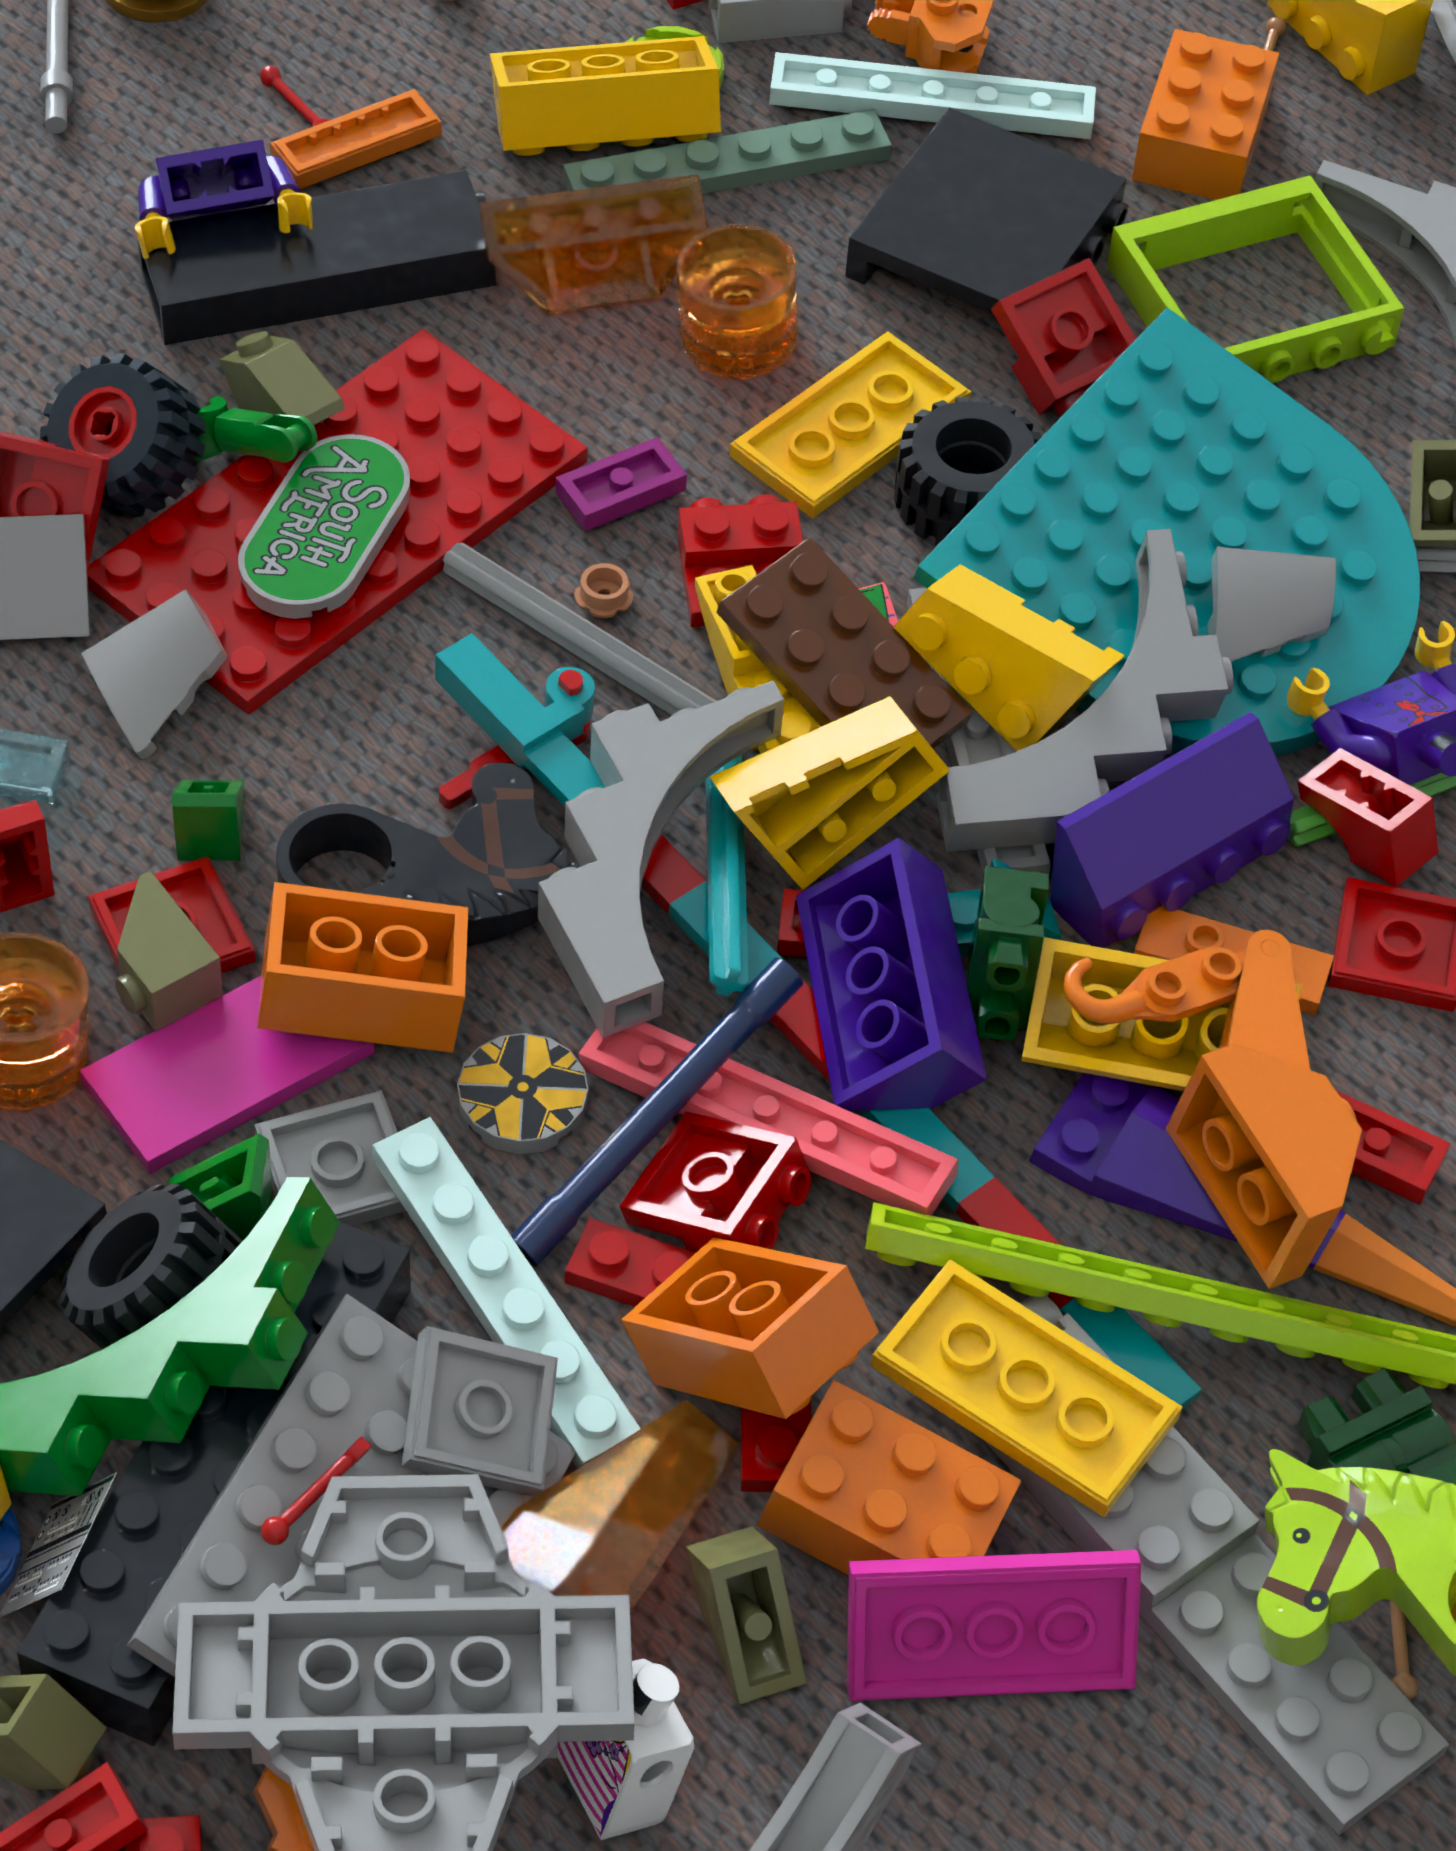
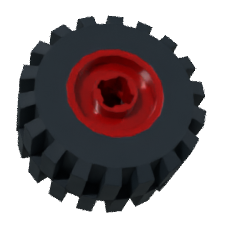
(134, 419)

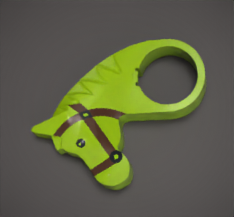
(1350, 1542)

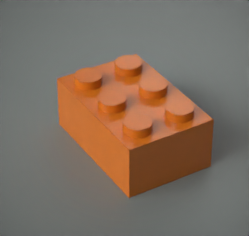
(1205, 115)
(363, 967)
(751, 1327)
(883, 1489)

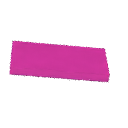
(209, 1076)
(993, 1625)

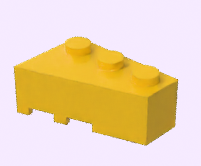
(1364, 39)
(1003, 656)
(831, 787)

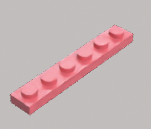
(831, 1138)

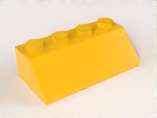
(606, 94)
(1128, 1051)

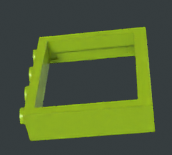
(1250, 220)

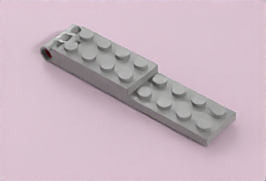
(1325, 1724)

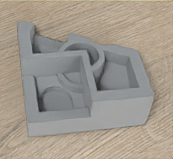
(1269, 600)
(155, 667)

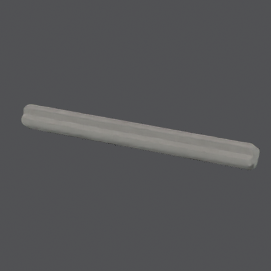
(571, 631)

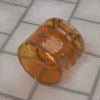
(737, 300)
(40, 1020)

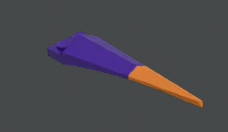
(1116, 1148)

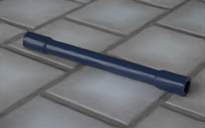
(561, 1211)

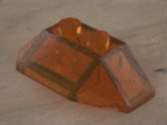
(594, 242)

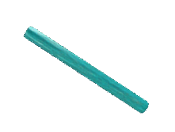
(726, 892)

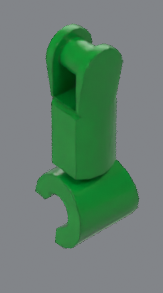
(254, 432)

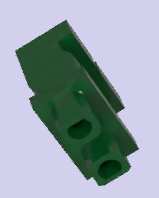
(1006, 950)
(1391, 1434)

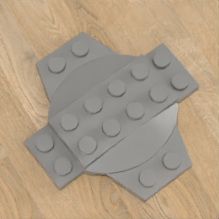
(404, 1669)

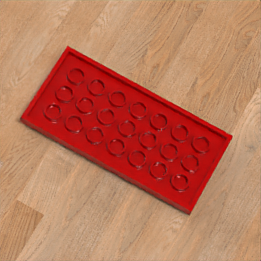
(472, 467)

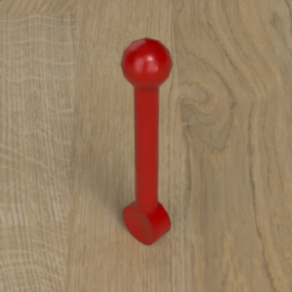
(271, 77)
(276, 1529)

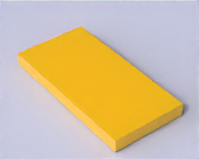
(844, 424)
(1026, 1387)

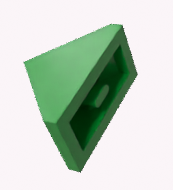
(208, 819)
(233, 1184)

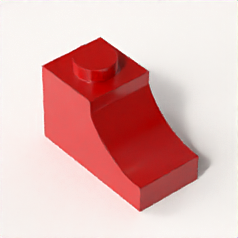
(1375, 814)
(24, 856)

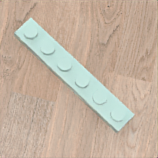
(928, 94)
(501, 1283)

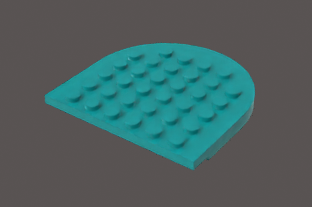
(1223, 460)

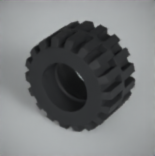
(943, 449)
(142, 1262)

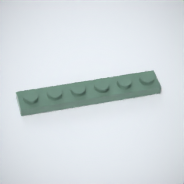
(746, 156)

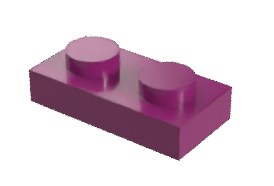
(621, 484)

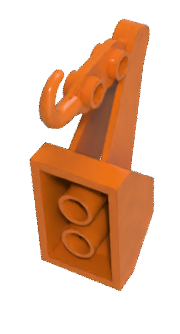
(1254, 1117)

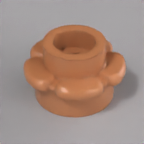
(607, 580)

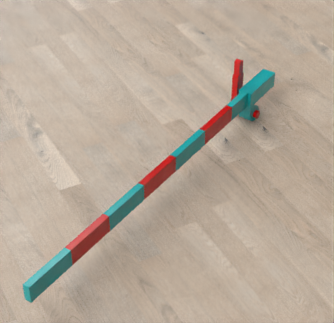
(545, 744)

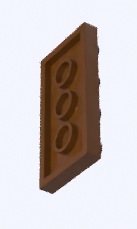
(836, 645)

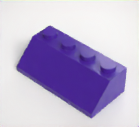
(1170, 833)
(890, 983)

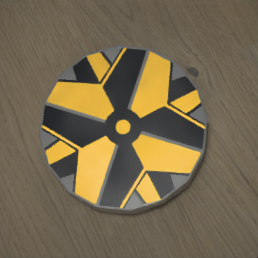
(522, 1093)

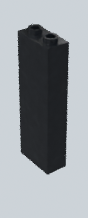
(362, 254)

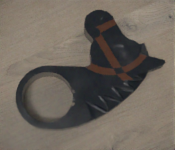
(483, 865)

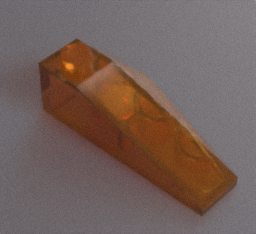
(622, 1511)

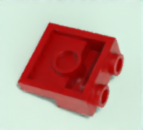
(1063, 334)
(50, 480)
(731, 537)
(719, 1183)

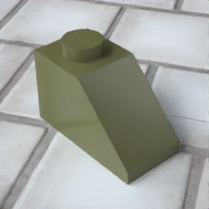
(278, 378)
(1433, 493)
(164, 959)
(747, 1613)
(44, 1733)

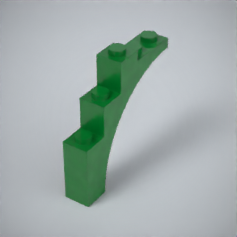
(151, 1383)

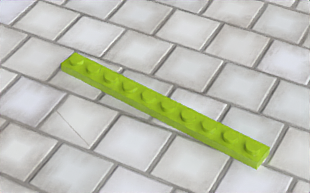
(1165, 1295)

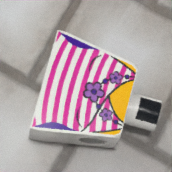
(634, 1780)

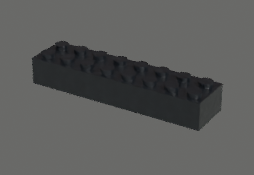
(164, 1501)

